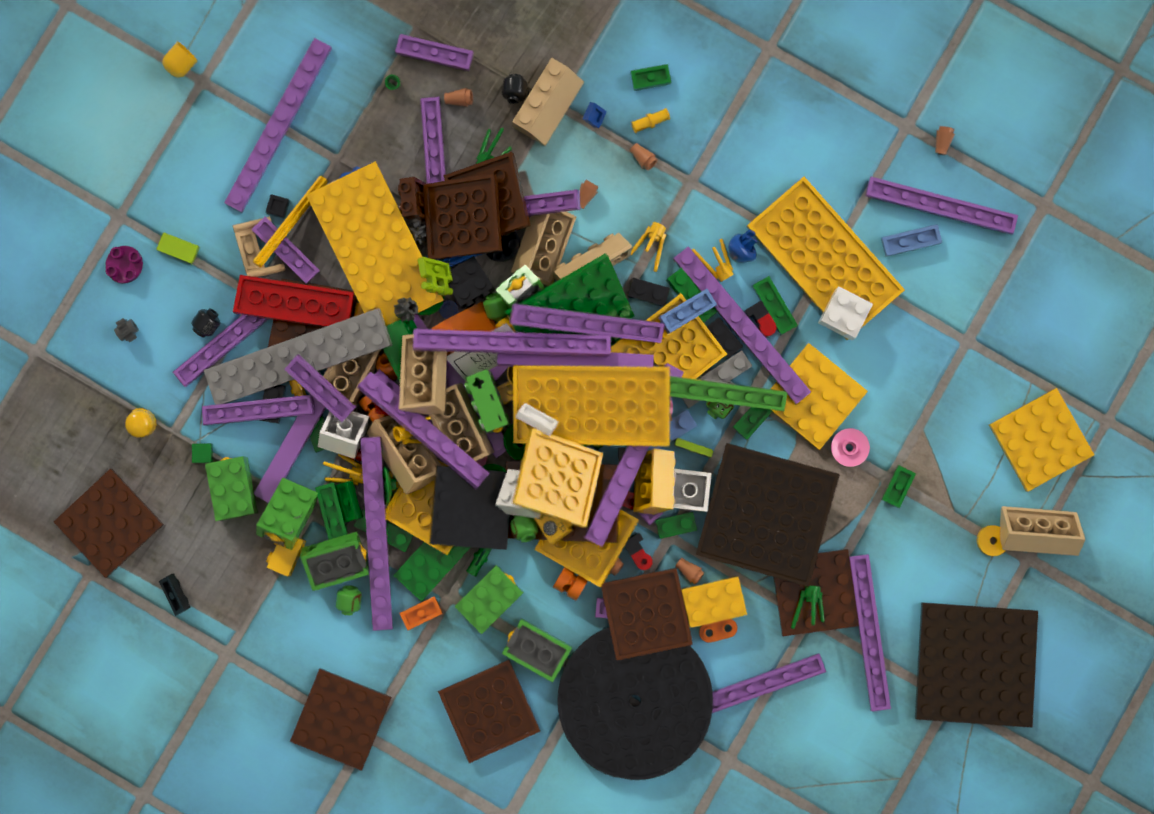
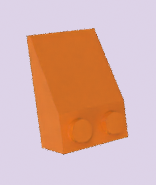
(468, 320)

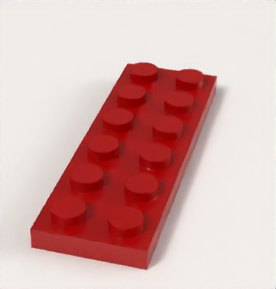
(292, 302)

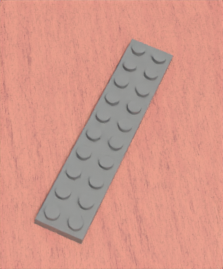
(319, 348)

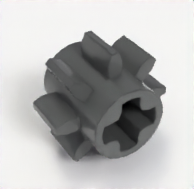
(418, 232)
(406, 309)
(126, 330)

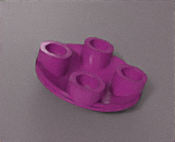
(124, 264)

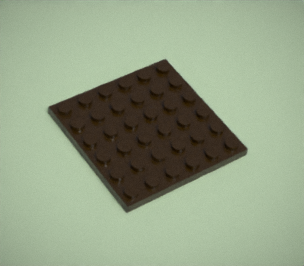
(767, 514)
(976, 664)

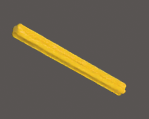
(287, 225)

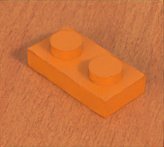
(421, 613)

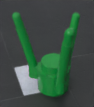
(487, 155)
(812, 595)

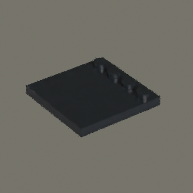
(468, 514)

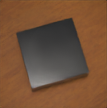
(277, 206)

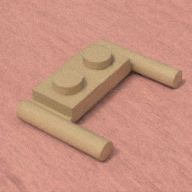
(249, 249)

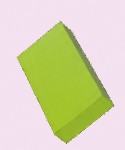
(178, 248)
(689, 446)

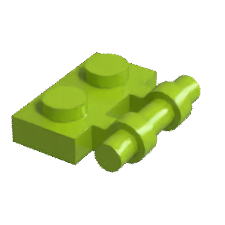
(435, 271)

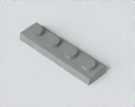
(724, 372)

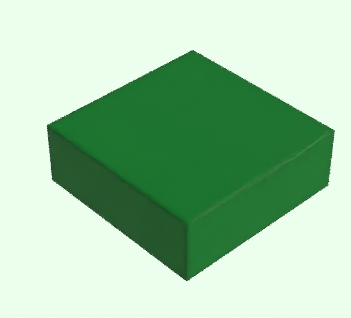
(202, 453)

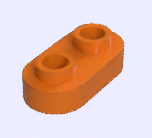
(718, 630)

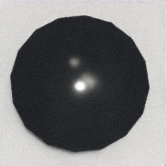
(510, 247)

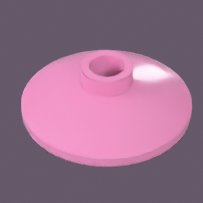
(859, 444)

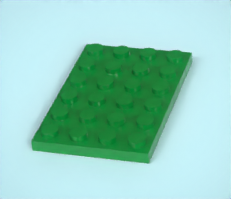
(586, 290)

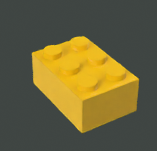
(655, 482)
(714, 601)

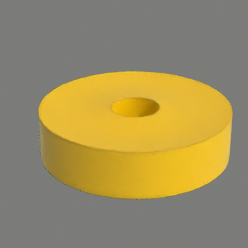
(984, 537)

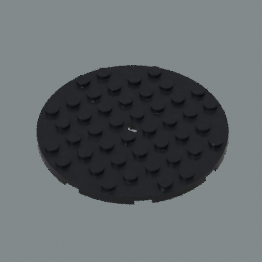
(627, 738)

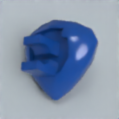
(742, 247)

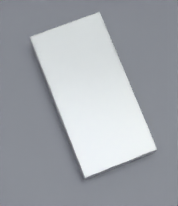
(537, 419)

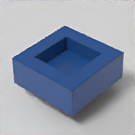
(594, 115)

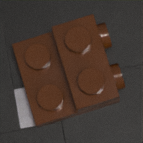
(412, 198)

